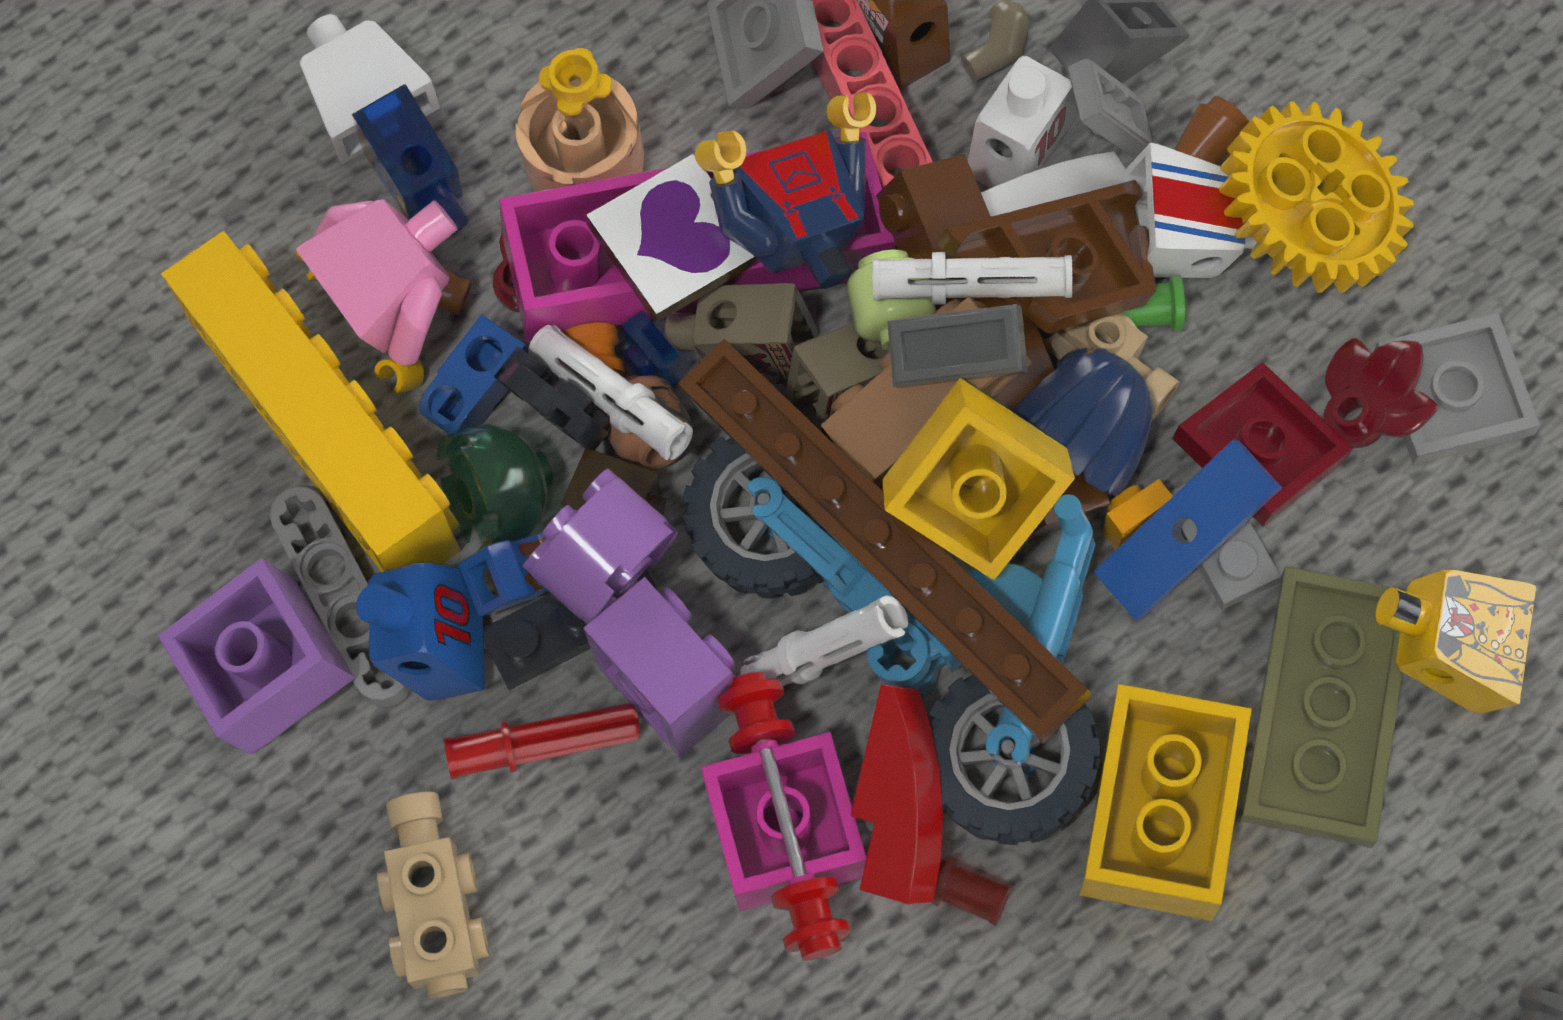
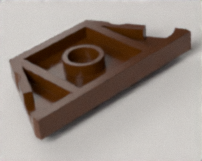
(1093, 228)

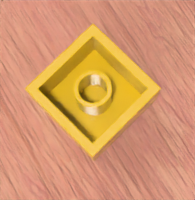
(977, 479)

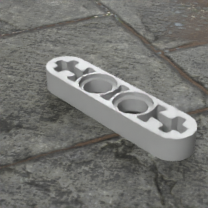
(336, 598)

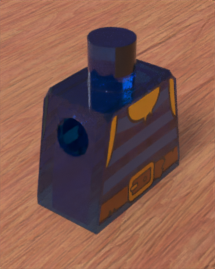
(409, 155)

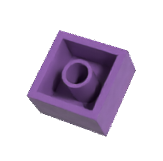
(255, 657)
(662, 664)

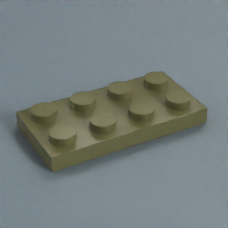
(1325, 712)

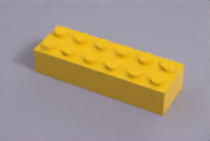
(313, 407)

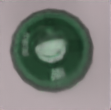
(493, 474)

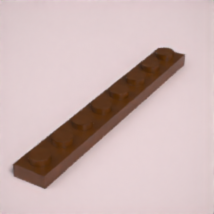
(893, 553)

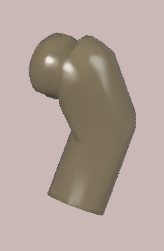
(1005, 41)

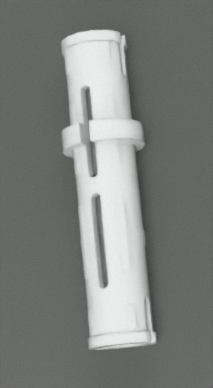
(893, 280)
(629, 406)
(805, 654)

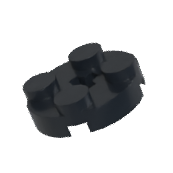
(554, 399)

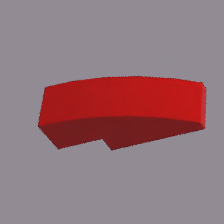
(902, 798)

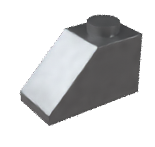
(1118, 36)

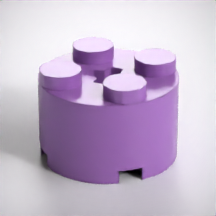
(600, 548)

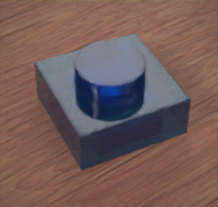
(650, 351)

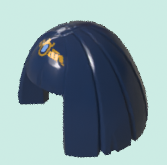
(1096, 411)

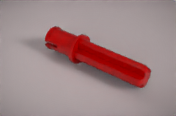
(541, 740)

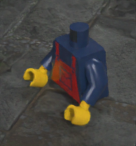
(796, 198)

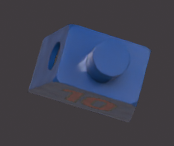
(425, 630)

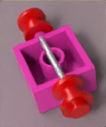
(784, 818)

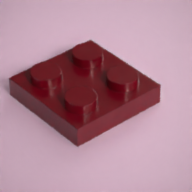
(1275, 428)

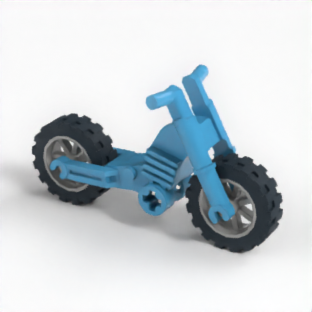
(1041, 606)

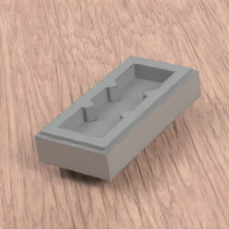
(1110, 107)

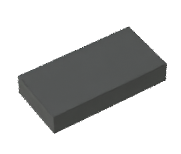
(957, 346)

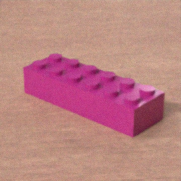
(570, 280)

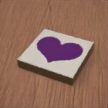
(669, 239)

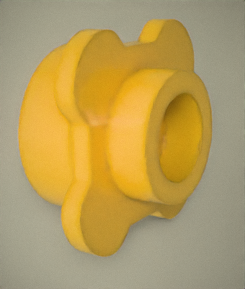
(574, 65)

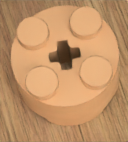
(580, 148)

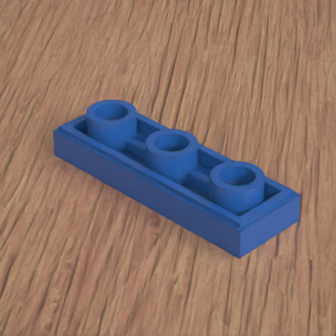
(1157, 554)

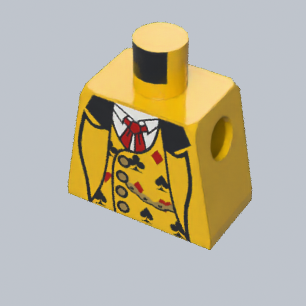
(1462, 635)

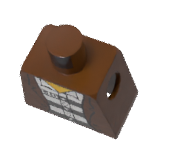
(898, 21)

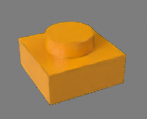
(1132, 509)

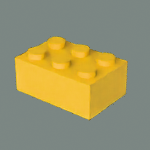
(1166, 802)

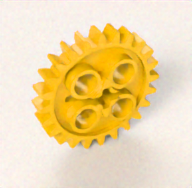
(1316, 197)

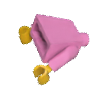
(383, 277)

